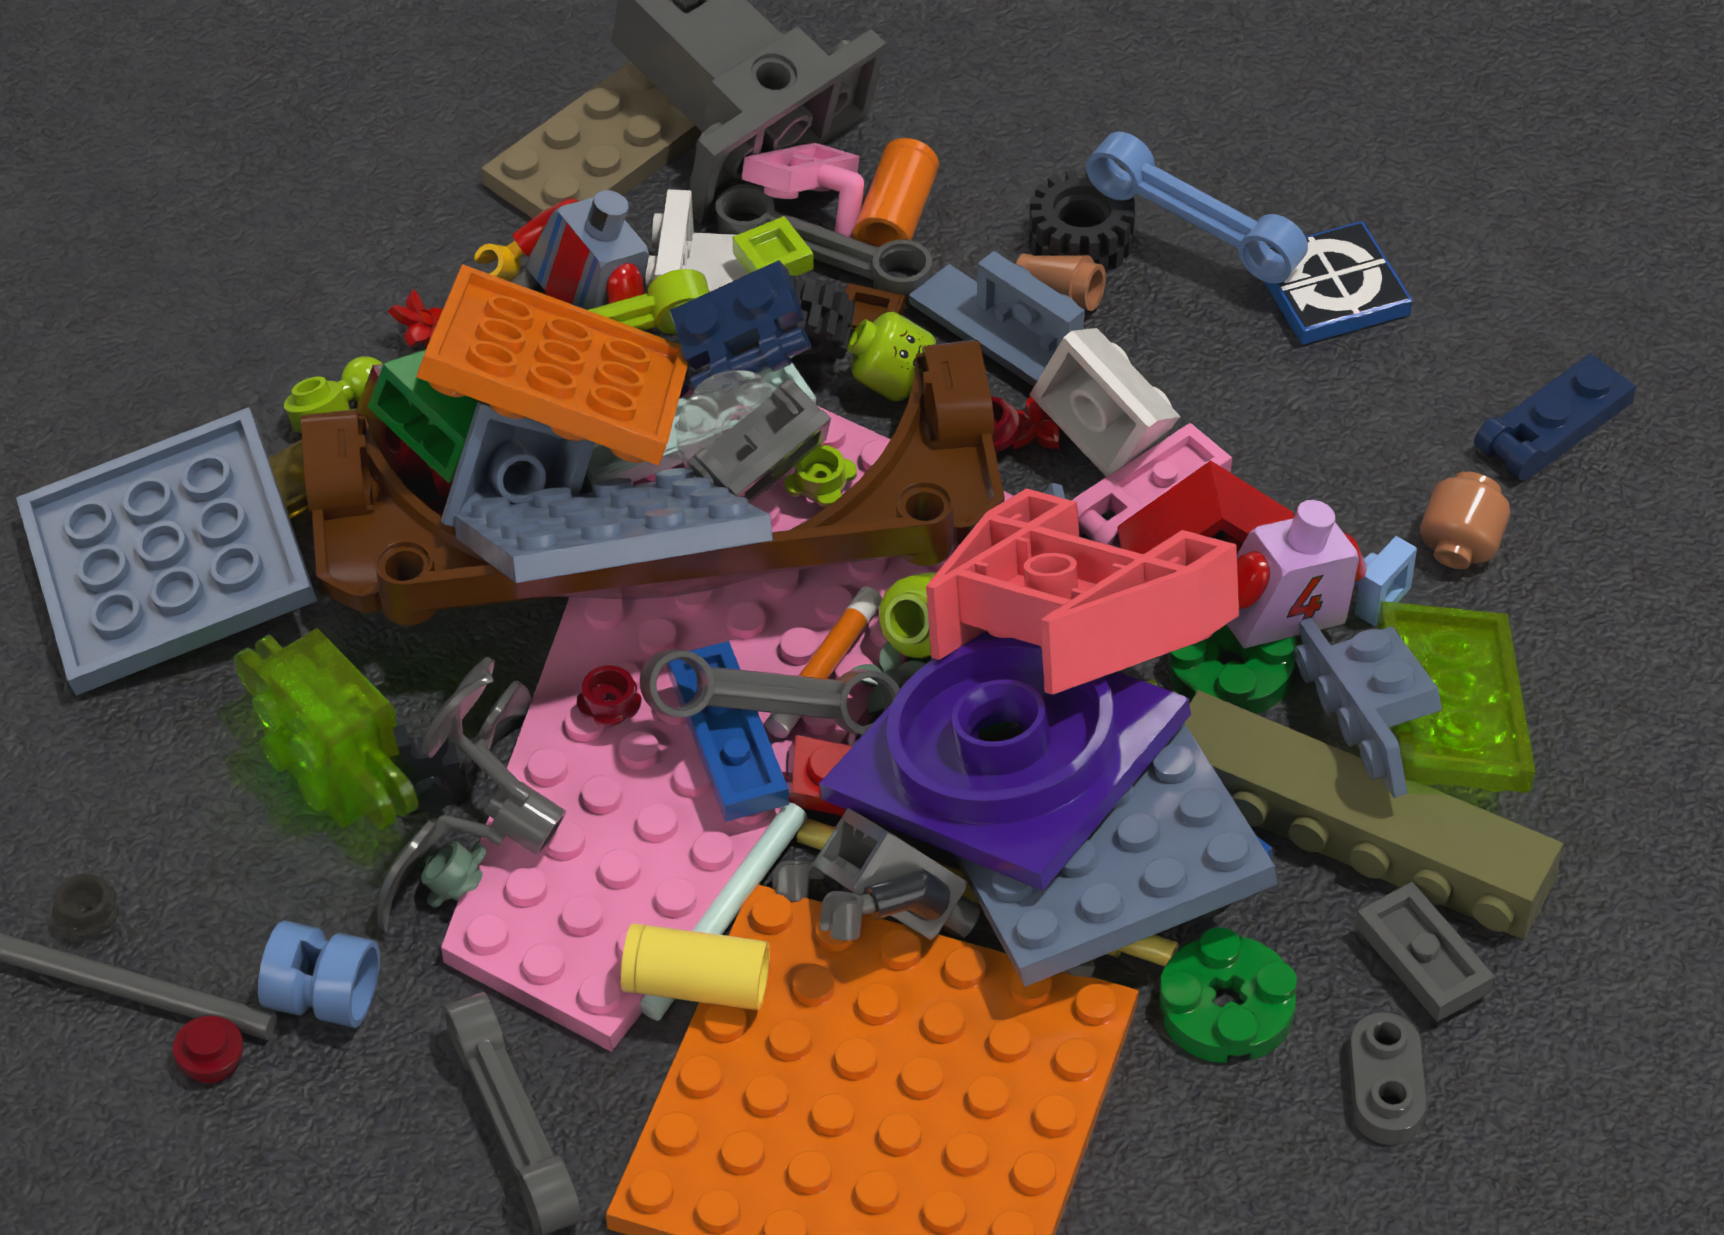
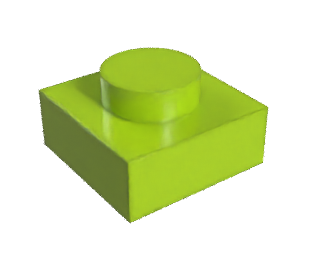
(772, 243)

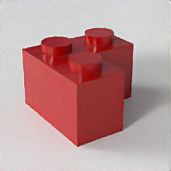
(1203, 503)

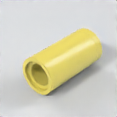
(695, 966)

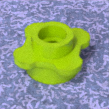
(821, 476)

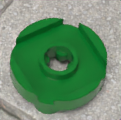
(1251, 685)
(1235, 964)

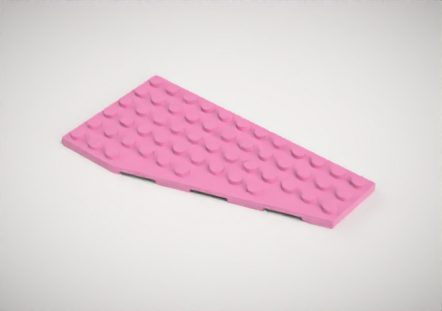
(641, 813)

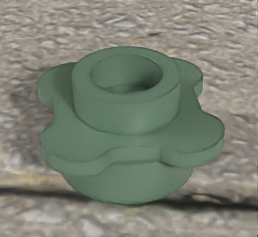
(452, 872)

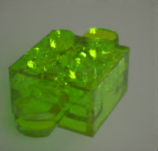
(327, 729)

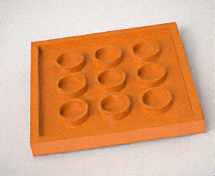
(556, 366)

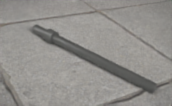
(134, 986)

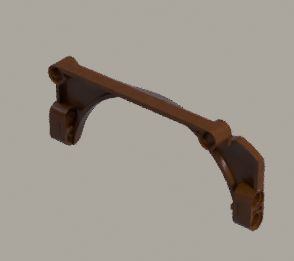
(917, 500)

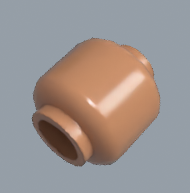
(1465, 520)

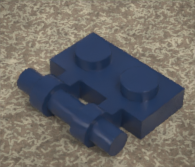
(738, 316)

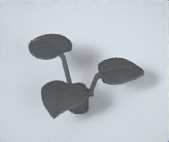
(515, 806)

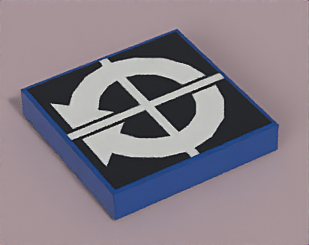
(1340, 286)

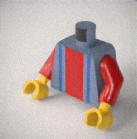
(577, 252)

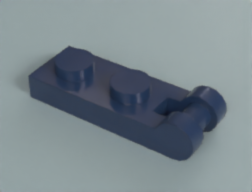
(1556, 417)

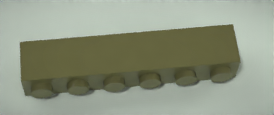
(1334, 808)

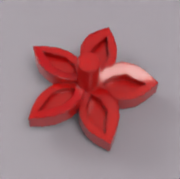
(421, 320)
(1037, 425)

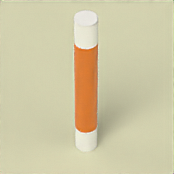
(831, 650)

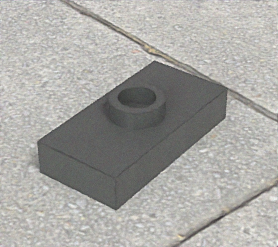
(1424, 951)

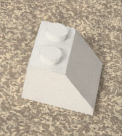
(1102, 400)

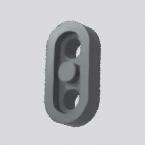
(1387, 1072)

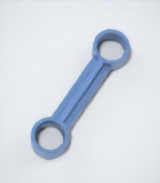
(1197, 207)

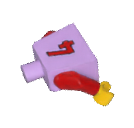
(1295, 574)

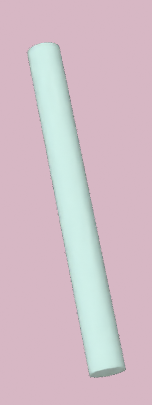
(739, 887)

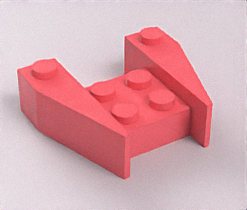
(1077, 598)

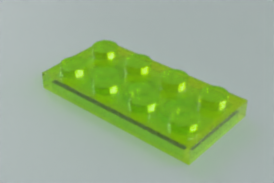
(1482, 725)

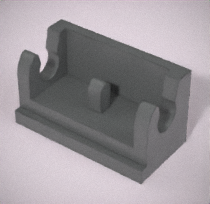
(764, 443)

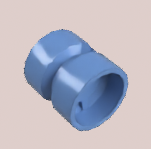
(309, 972)

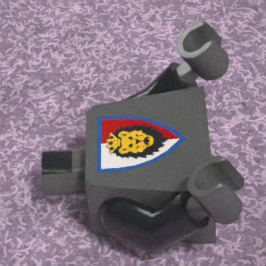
(886, 881)

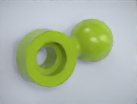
(322, 396)

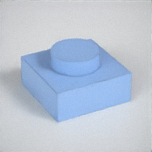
(1386, 578)

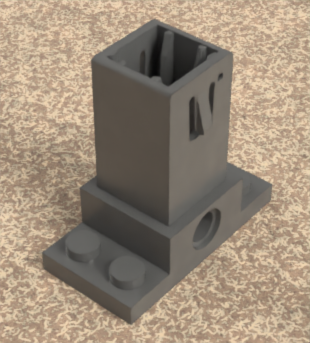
(745, 82)

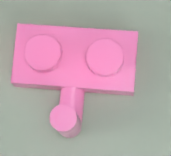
(810, 168)

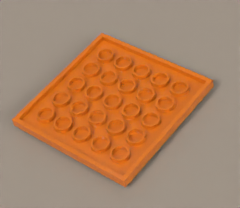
(876, 1091)

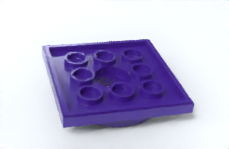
(1011, 801)

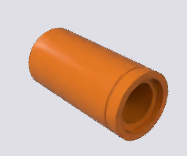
(897, 193)

